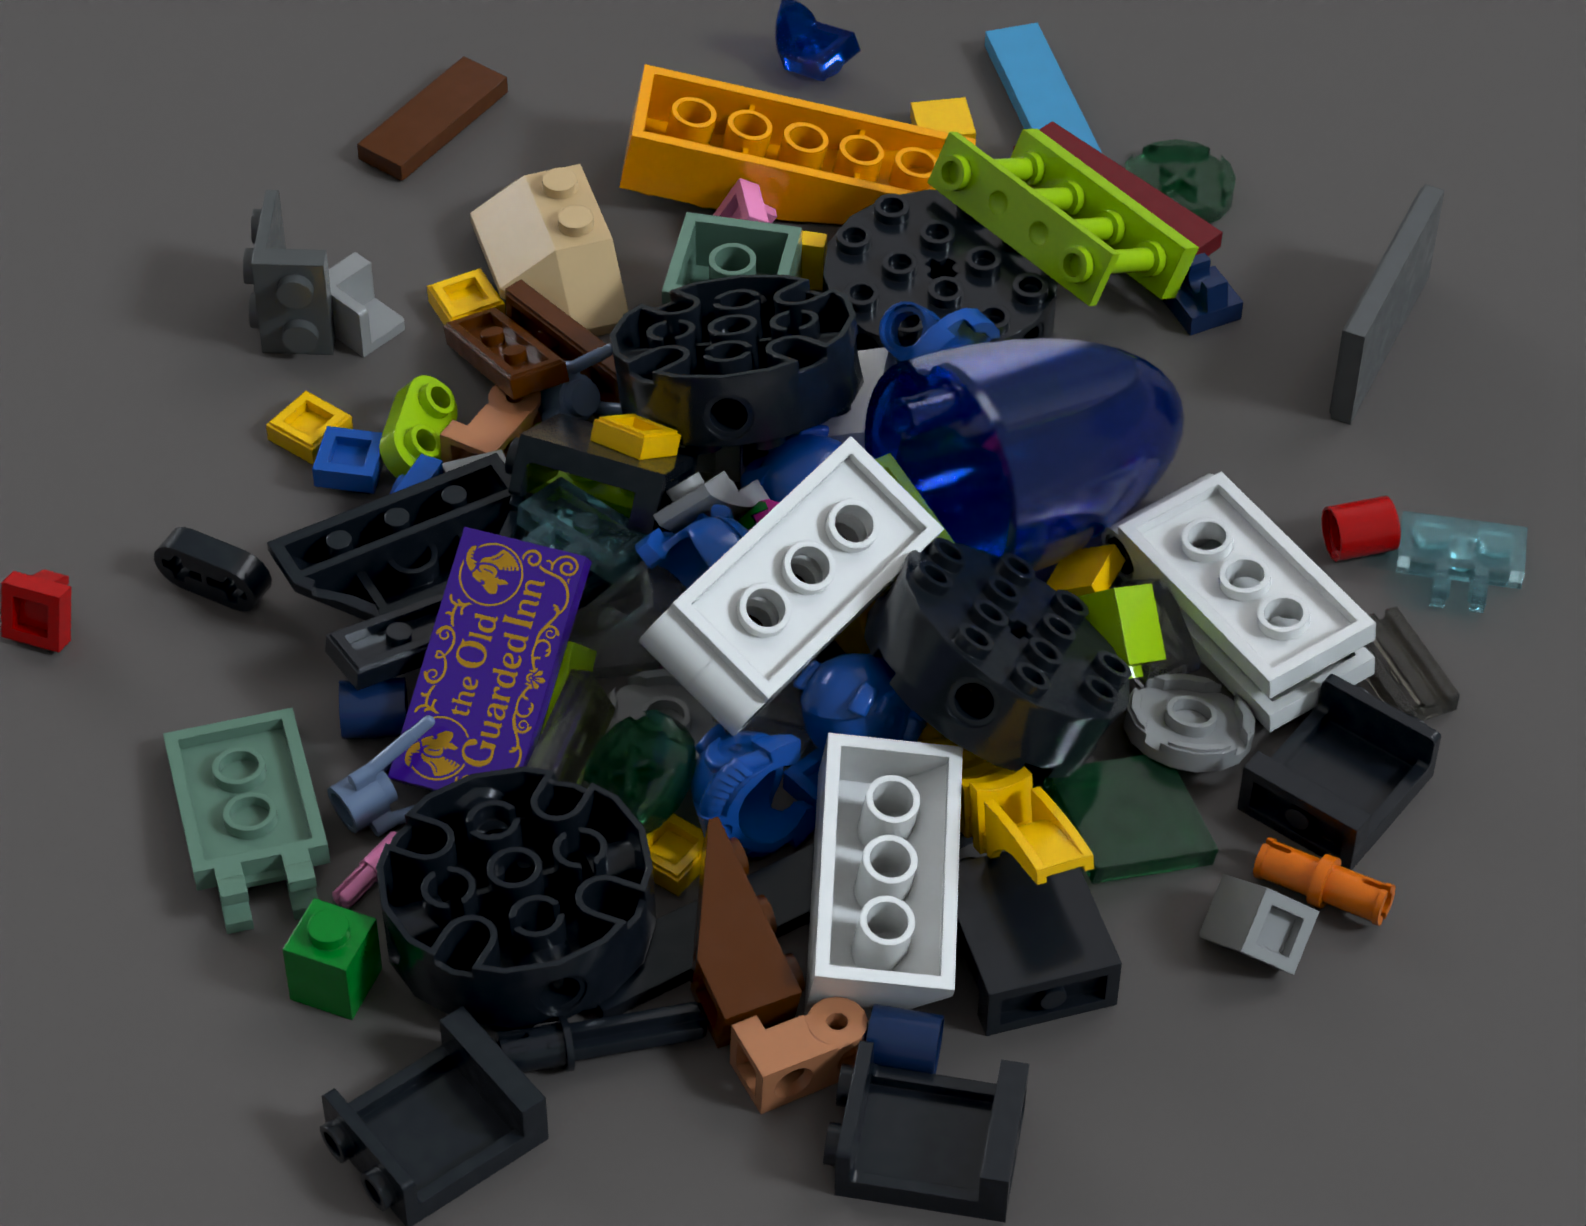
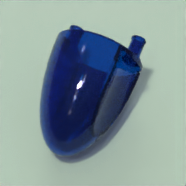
(1028, 440)

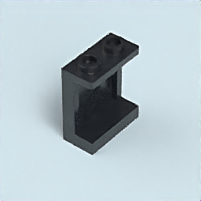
(565, 446)
(1341, 773)
(1033, 946)
(437, 1123)
(927, 1137)

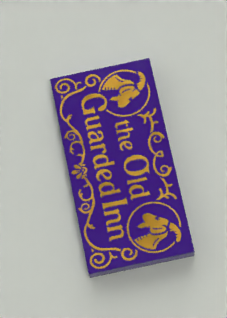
(491, 658)

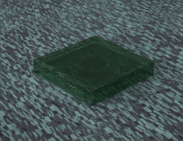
(1133, 818)

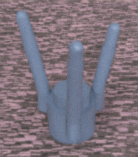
(580, 395)
(366, 794)

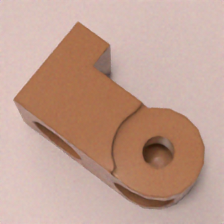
(492, 427)
(797, 1054)

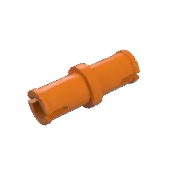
(1324, 881)

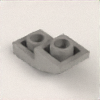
(696, 497)

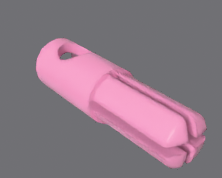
(361, 878)

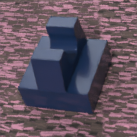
(1205, 298)

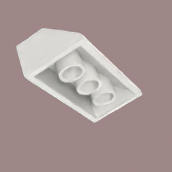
(885, 873)

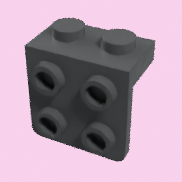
(290, 288)

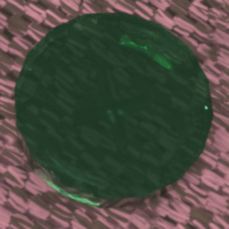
(1187, 176)
(646, 765)

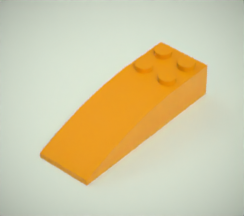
(809, 158)

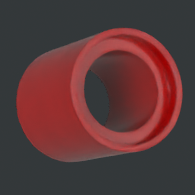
(1361, 528)

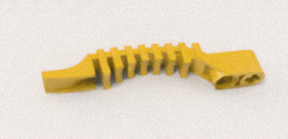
(1001, 804)

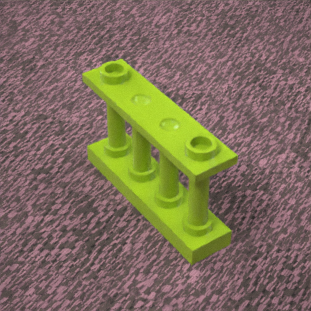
(1063, 216)

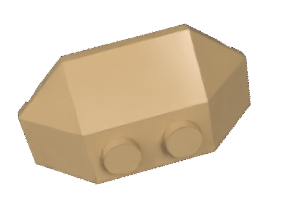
(556, 242)

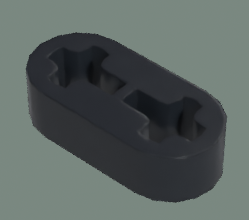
(213, 569)

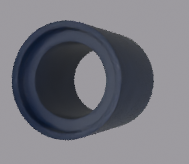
(373, 710)
(906, 1038)

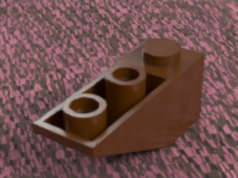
(735, 951)

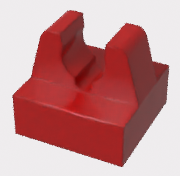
(37, 609)

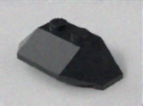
(397, 544)

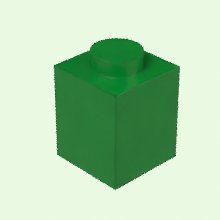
(332, 958)

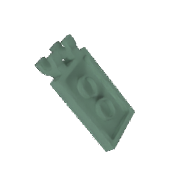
(248, 810)

